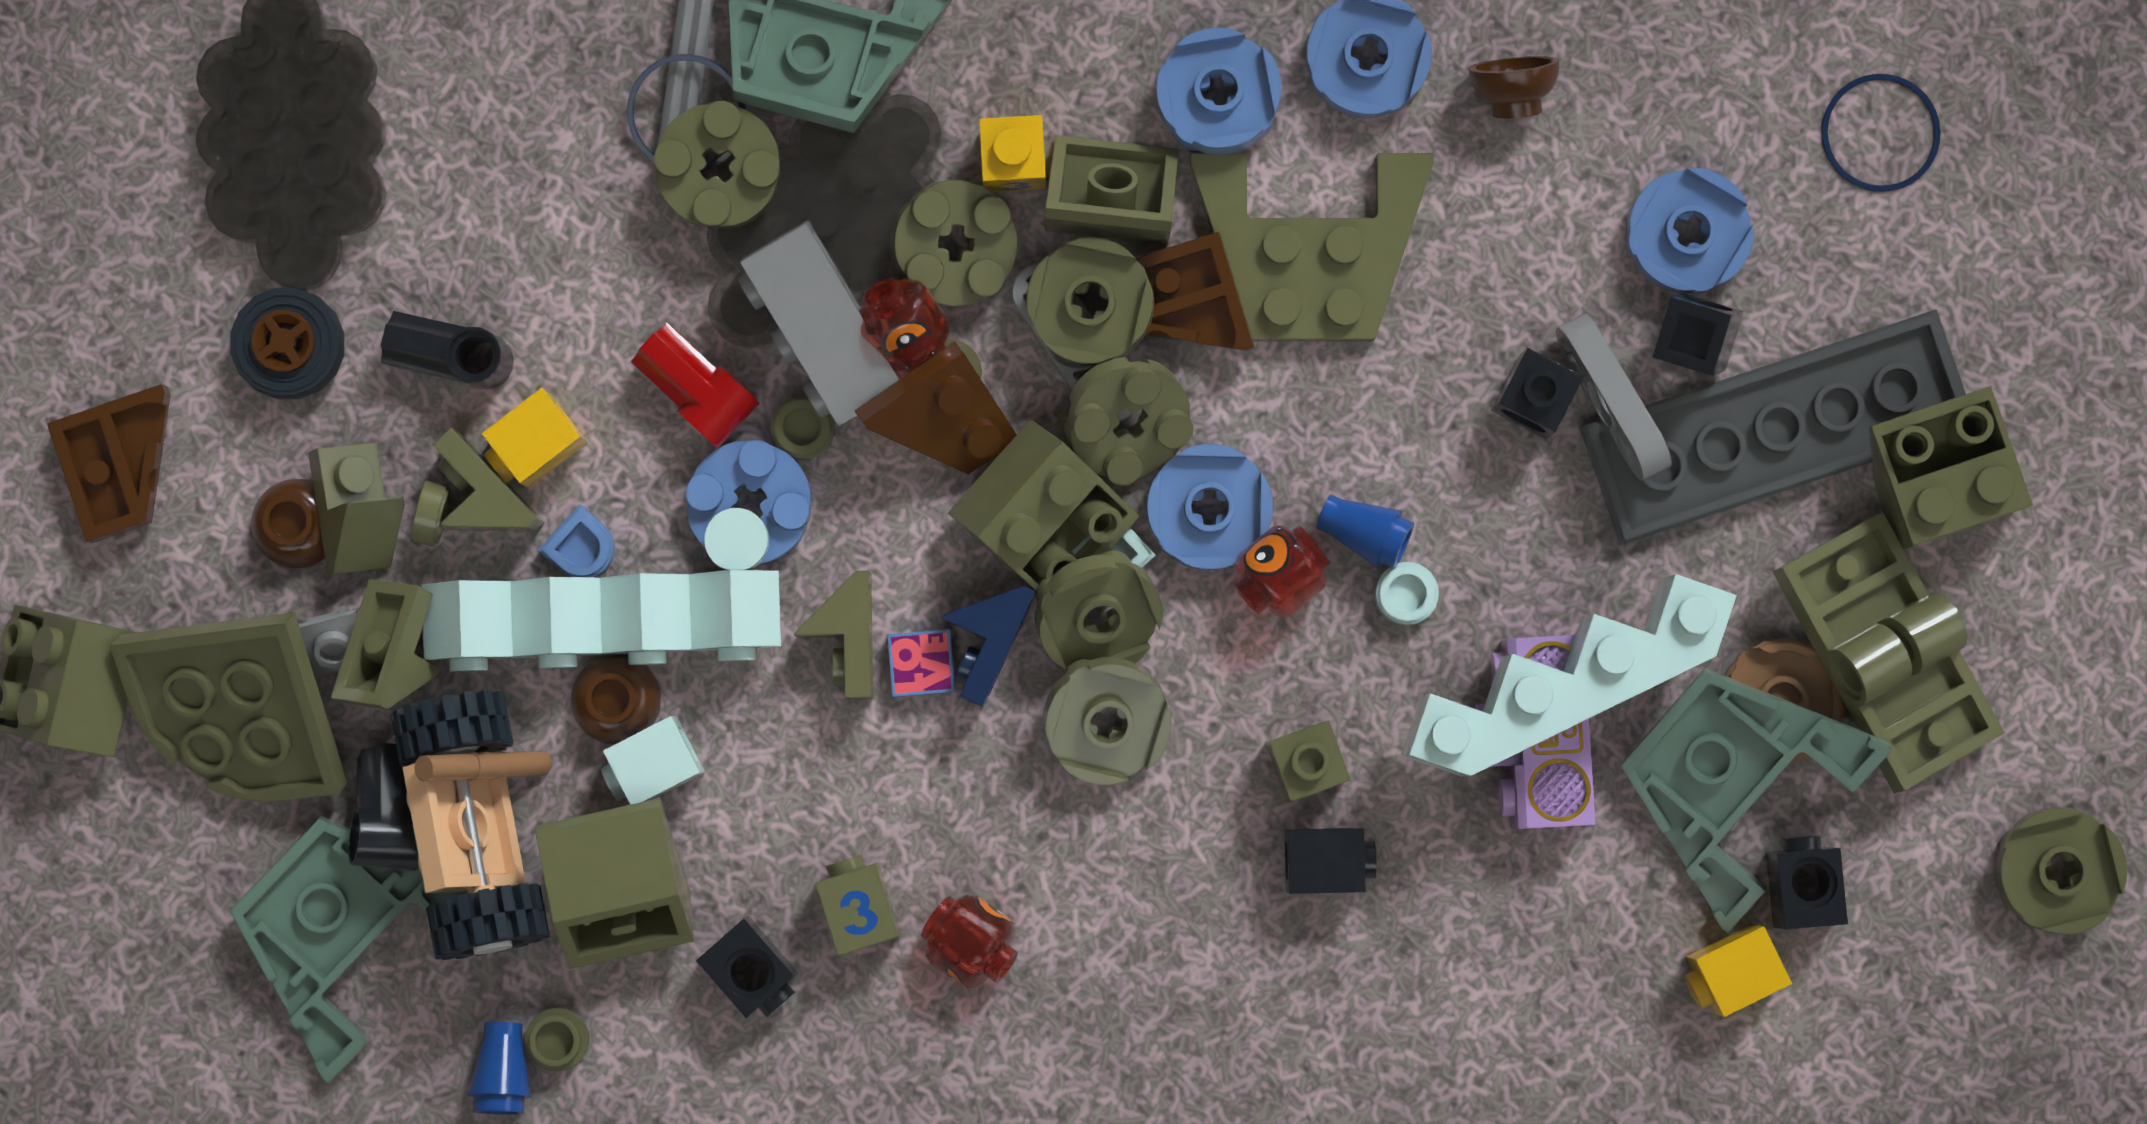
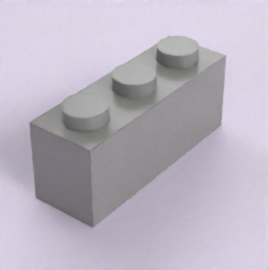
(816, 322)

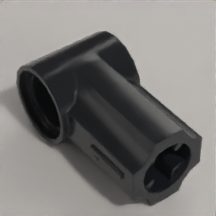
(443, 350)
(382, 822)

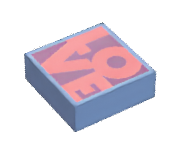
(921, 663)

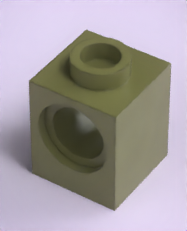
(1308, 761)

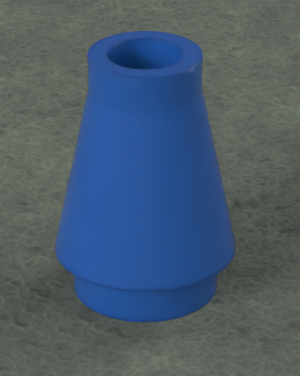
(1367, 529)
(500, 1072)

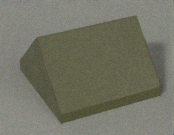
(1111, 190)

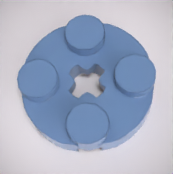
(1386, 86)
(1201, 123)
(1724, 224)
(757, 467)
(1184, 481)

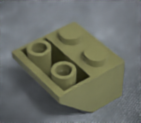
(1946, 468)
(1040, 506)
(61, 682)
(615, 883)

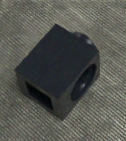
(1698, 334)
(1537, 393)
(1328, 860)
(1828, 903)
(720, 965)

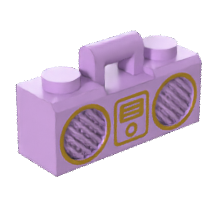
(1553, 778)

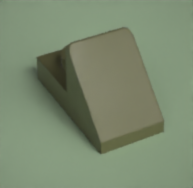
(493, 503)
(353, 514)
(849, 616)
(380, 654)

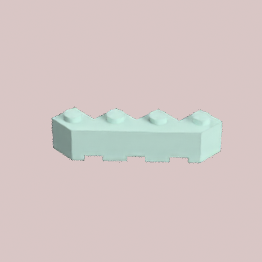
(602, 616)
(1603, 669)

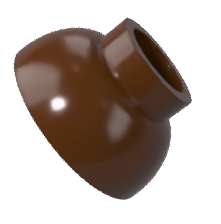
(1516, 91)
(288, 524)
(615, 699)

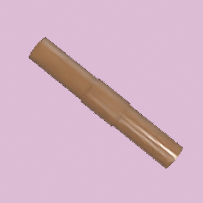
(482, 765)

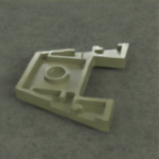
(1313, 273)

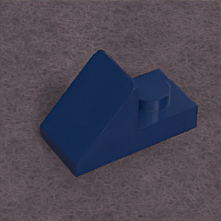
(998, 623)

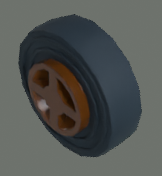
(273, 325)

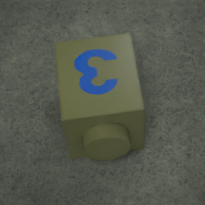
(857, 905)

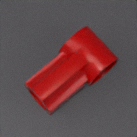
(704, 394)

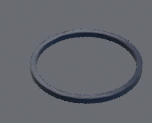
(631, 100)
(1881, 188)

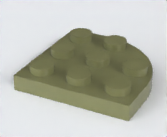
(234, 706)

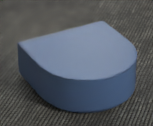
(580, 545)

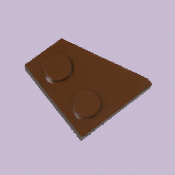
(1196, 295)
(941, 413)
(113, 461)

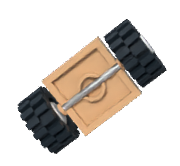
(467, 830)

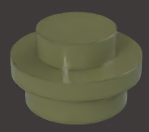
(557, 1039)

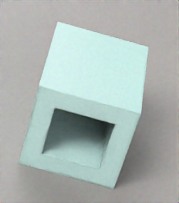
(651, 762)

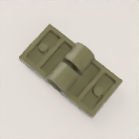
(1890, 650)

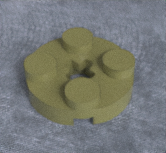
(719, 129)
(982, 220)
(1071, 271)
(1146, 445)
(1091, 583)
(1125, 749)
(2090, 891)

